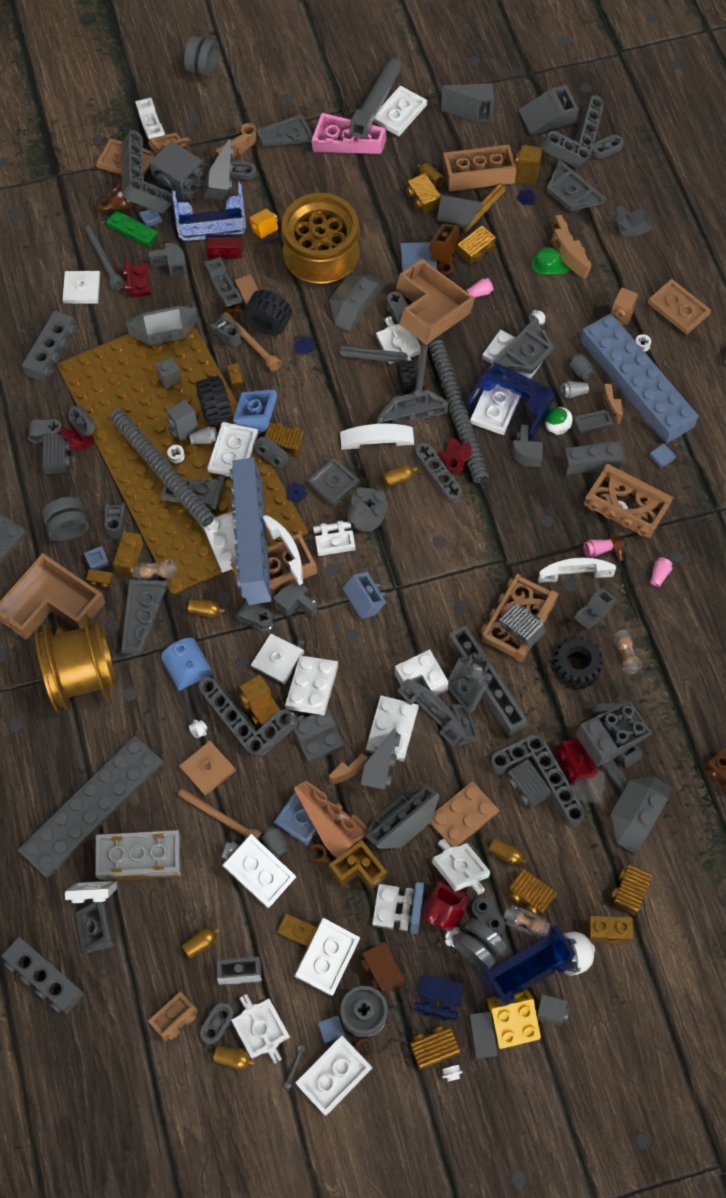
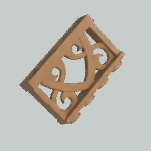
(630, 485)
(543, 607)

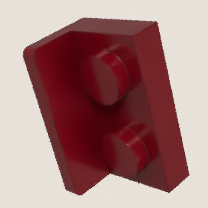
(225, 247)
(137, 279)
(574, 761)

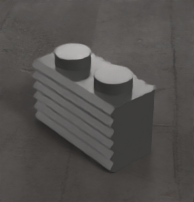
(182, 420)
(55, 454)
(522, 625)
(528, 784)
(239, 971)

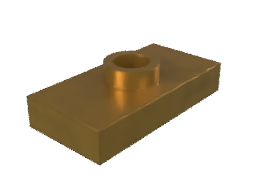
(296, 930)

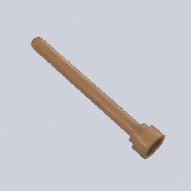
(272, 362)
(219, 816)

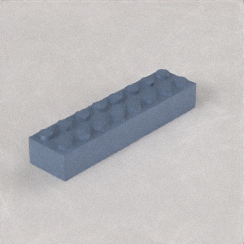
(638, 378)
(250, 531)

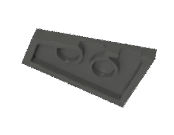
(207, 490)

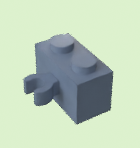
(364, 595)

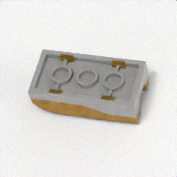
(138, 855)

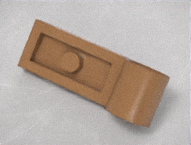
(243, 142)

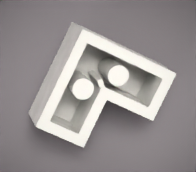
(423, 670)

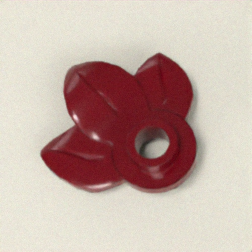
(76, 440)
(455, 453)

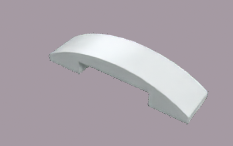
(149, 118)
(375, 434)
(277, 530)
(576, 565)

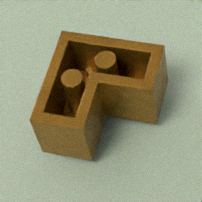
(528, 164)
(258, 701)
(360, 862)

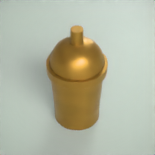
(435, 177)
(401, 474)
(205, 608)
(510, 854)
(200, 941)
(232, 1057)

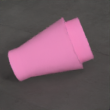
(481, 288)
(597, 547)
(660, 571)

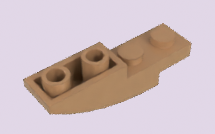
(571, 251)

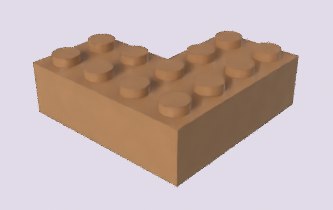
(435, 299)
(47, 589)

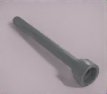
(115, 280)

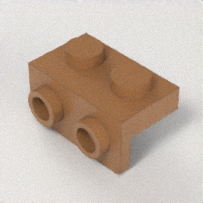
(160, 142)
(173, 1017)

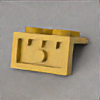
(515, 1022)

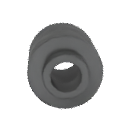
(581, 367)
(274, 842)

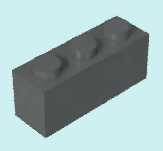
(592, 457)

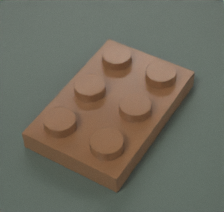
(111, 158)
(679, 306)
(463, 815)

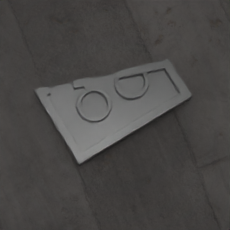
(285, 132)

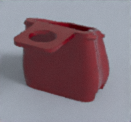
(445, 906)

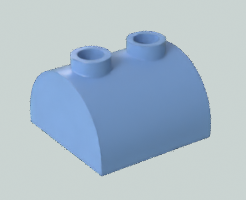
(255, 409)
(185, 663)

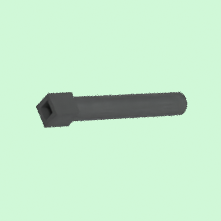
(362, 120)

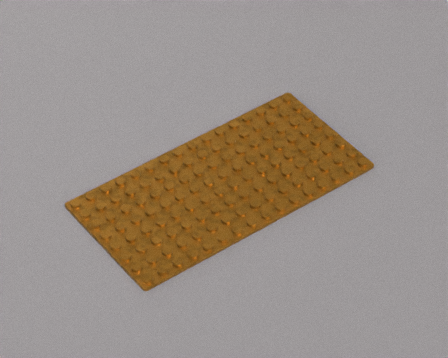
(126, 378)

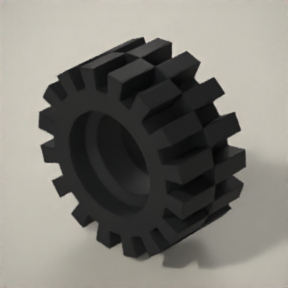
(407, 376)

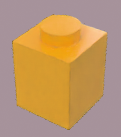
(264, 223)

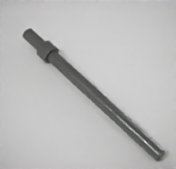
(421, 369)

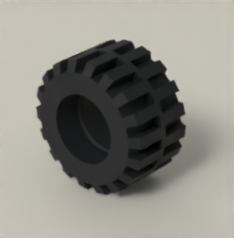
(268, 312)
(213, 400)
(579, 648)

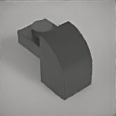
(632, 223)
(171, 256)
(526, 452)
(293, 597)
(596, 609)

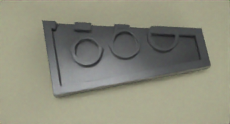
(141, 610)

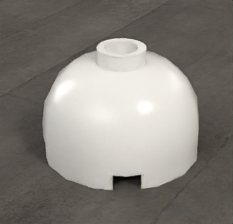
(584, 953)

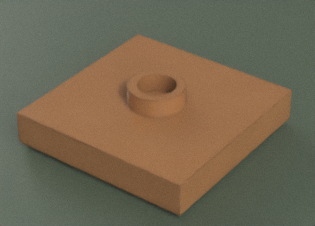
(207, 768)

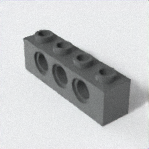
(55, 334)
(21, 951)

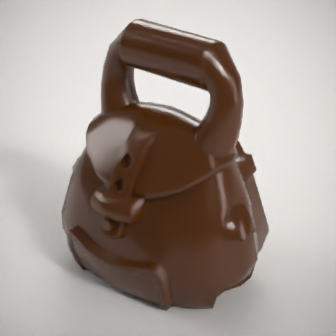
(114, 200)

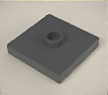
(333, 481)

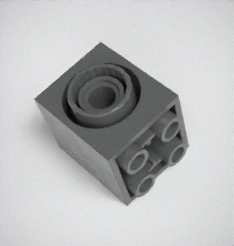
(178, 168)

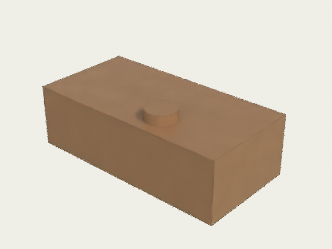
(479, 167)
(279, 567)

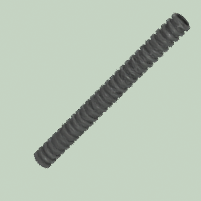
(458, 409)
(162, 468)

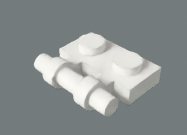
(335, 542)
(386, 907)

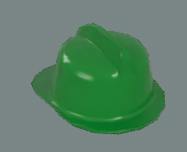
(549, 262)

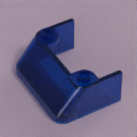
(210, 224)
(539, 396)
(528, 967)

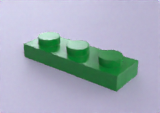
(132, 228)

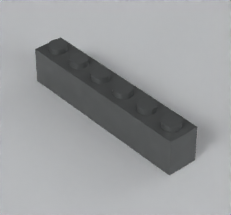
(496, 693)

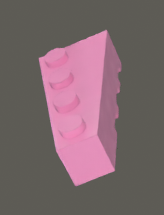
(334, 137)

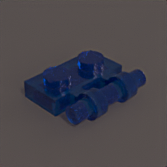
(440, 991)

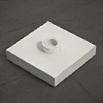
(81, 287)
(277, 658)

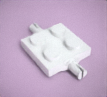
(398, 339)
(461, 867)
(260, 1028)

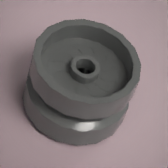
(201, 55)
(65, 519)
(479, 944)
(364, 999)

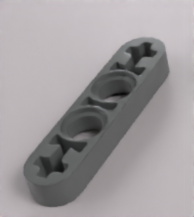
(435, 474)

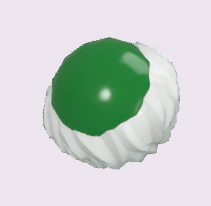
(558, 420)

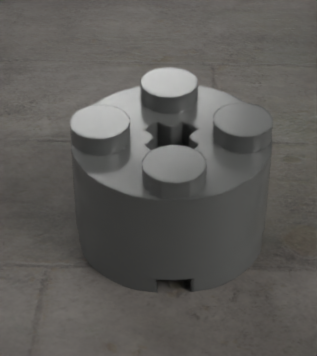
(367, 509)

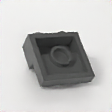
(317, 736)

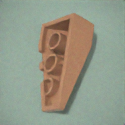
(333, 825)

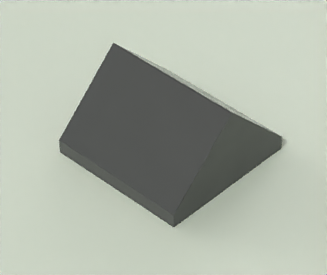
(457, 211)
(94, 927)

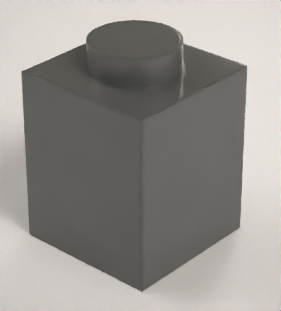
(168, 372)
(552, 1010)

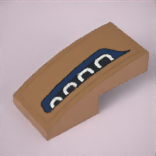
(613, 405)

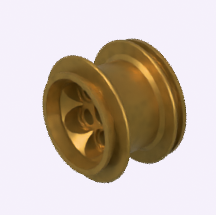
(320, 238)
(75, 663)

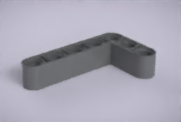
(579, 150)
(133, 183)
(242, 721)
(546, 772)

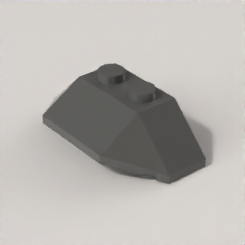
(354, 299)
(163, 324)
(412, 408)
(638, 811)
(403, 818)

